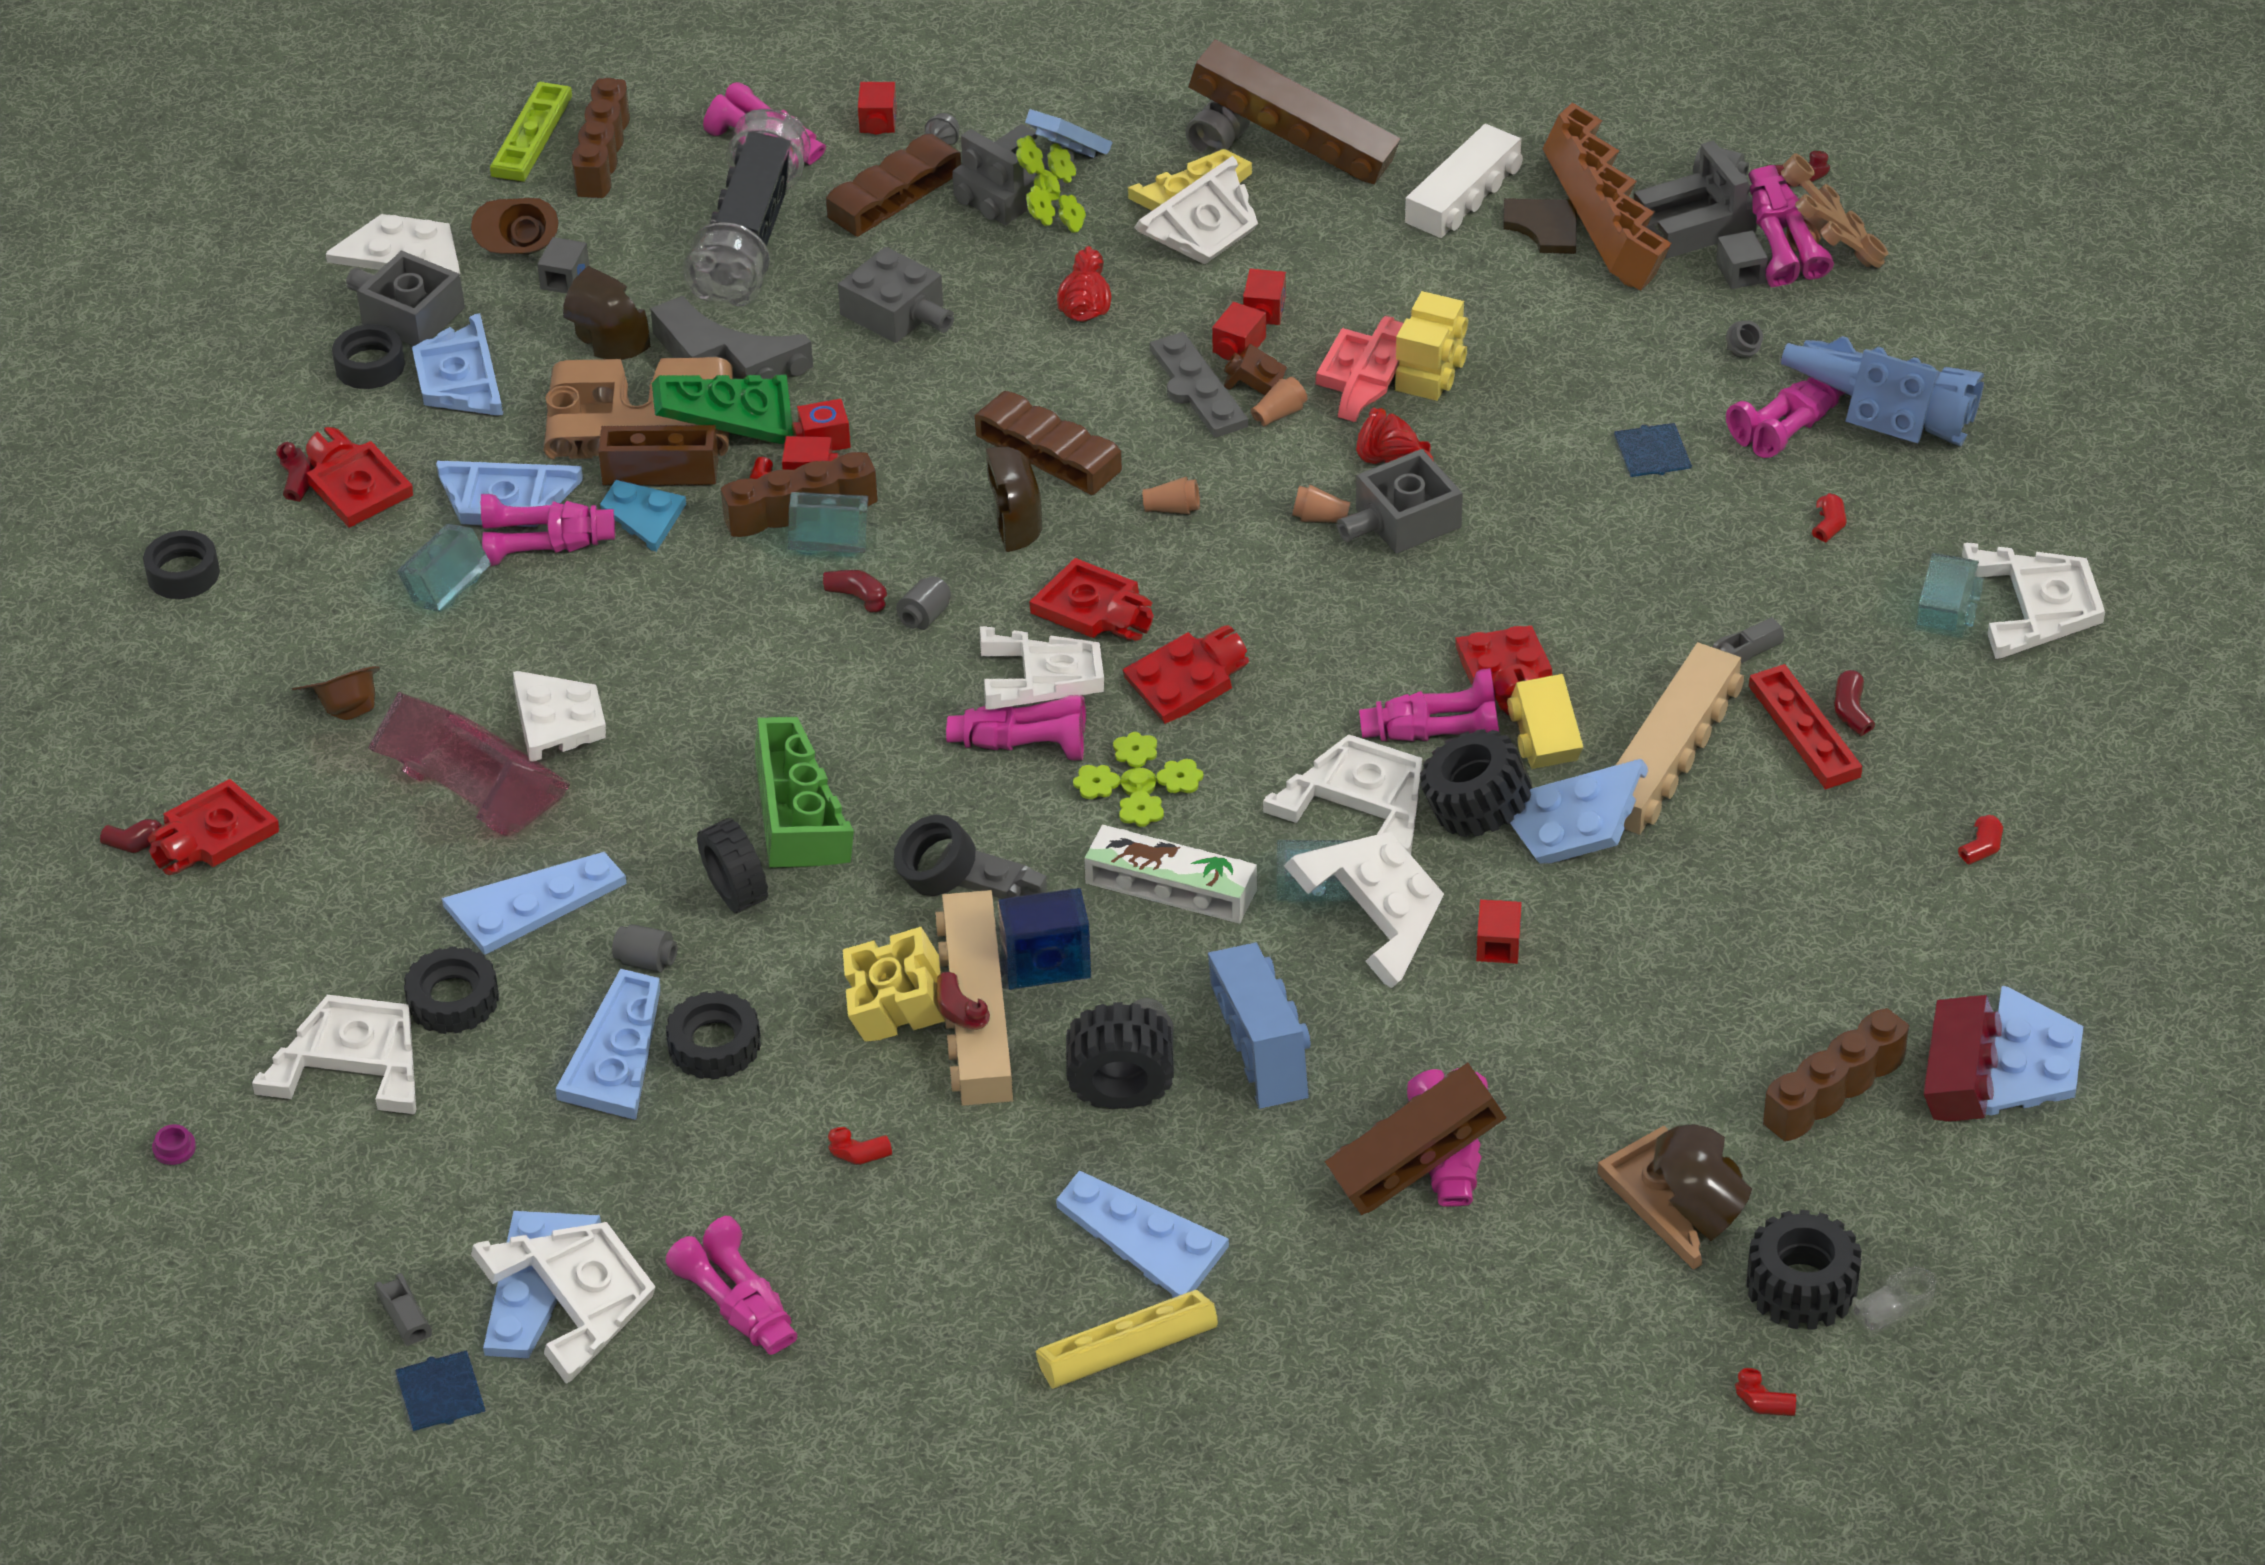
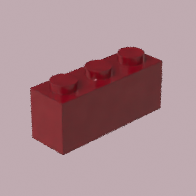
(1962, 1058)

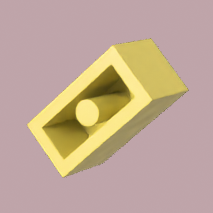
(1545, 721)

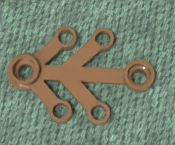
(1825, 203)

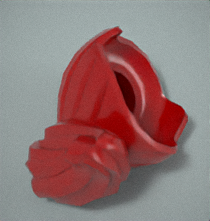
(1085, 291)
(1387, 438)

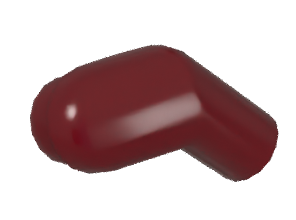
(131, 839)

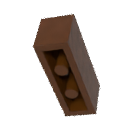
(659, 454)

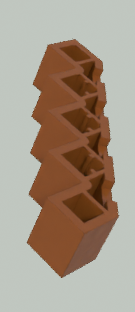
(1603, 198)

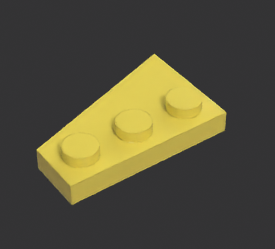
(1169, 185)

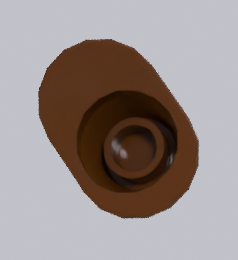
(514, 225)
(347, 694)

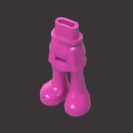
(737, 102)
(1775, 210)
(1800, 403)
(569, 527)
(1409, 716)
(1013, 726)
(1457, 1175)
(748, 1306)

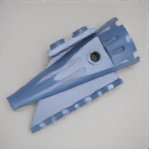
(1892, 392)

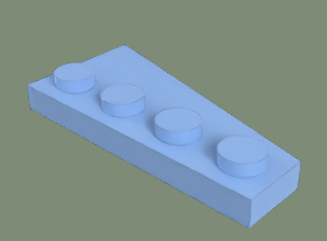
(1067, 134)
(521, 904)
(615, 1049)
(1151, 1238)
(523, 1299)

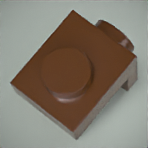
(1254, 369)

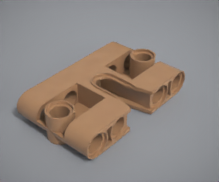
(596, 395)

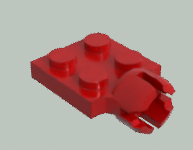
(354, 477)
(1094, 602)
(1510, 653)
(1187, 672)
(210, 828)

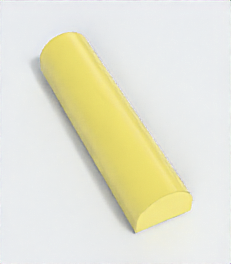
(1126, 1338)

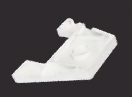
(2053, 593)
(1050, 668)
(1361, 778)
(1385, 885)
(351, 1038)
(588, 1276)

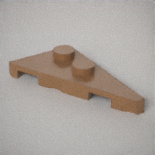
(1633, 1179)

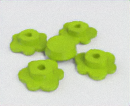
(1046, 185)
(1138, 781)

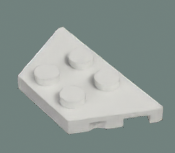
(1203, 216)
(388, 235)
(557, 712)

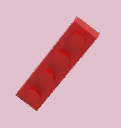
(1805, 726)

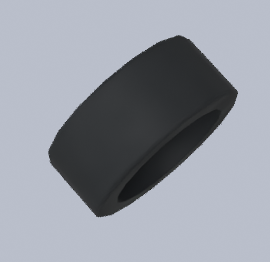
(373, 373)
(184, 583)
(950, 871)

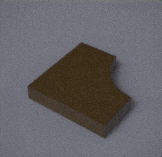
(1546, 221)

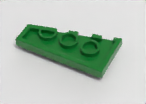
(738, 406)

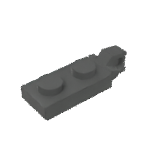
(1001, 876)

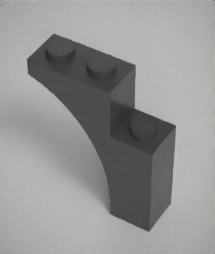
(692, 335)

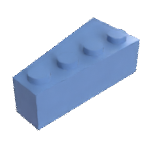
(1261, 1023)

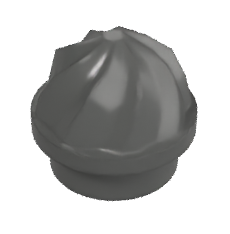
(944, 127)
(1744, 338)

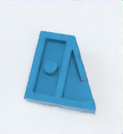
(644, 511)

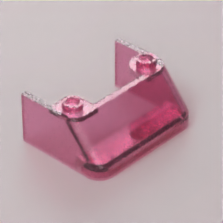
(469, 762)

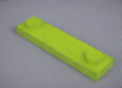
(531, 131)

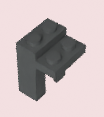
(993, 177)
(1701, 205)

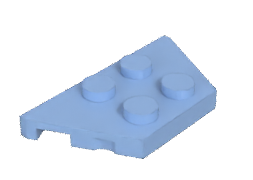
(458, 370)
(512, 484)
(1579, 812)
(2034, 1053)

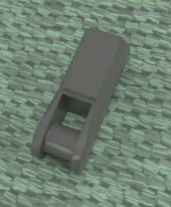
(1752, 640)
(403, 1310)

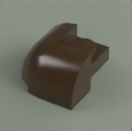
(606, 316)
(1015, 497)
(1704, 1182)

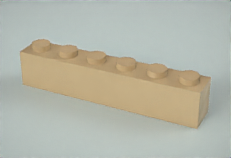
(1679, 726)
(973, 956)

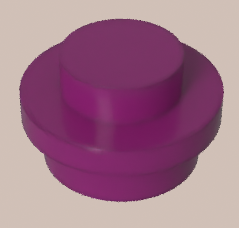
(173, 1145)

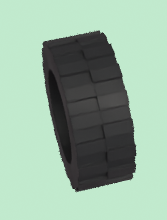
(732, 865)
(458, 1014)
(720, 1060)

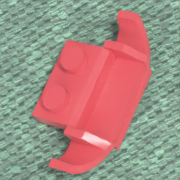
(1360, 366)

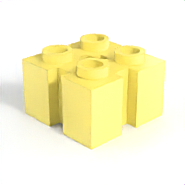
(1428, 345)
(892, 985)

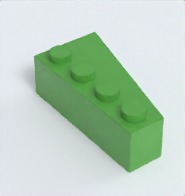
(797, 806)

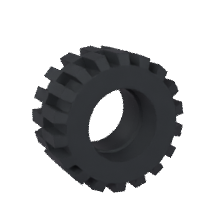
(1476, 783)
(1119, 1056)
(1797, 1294)

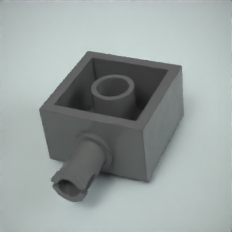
(408, 296)
(894, 296)
(1404, 503)

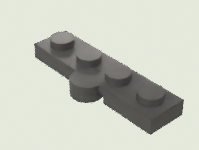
(1197, 383)

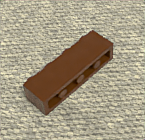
(1415, 1139)

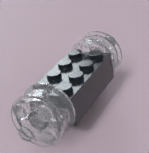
(732, 251)

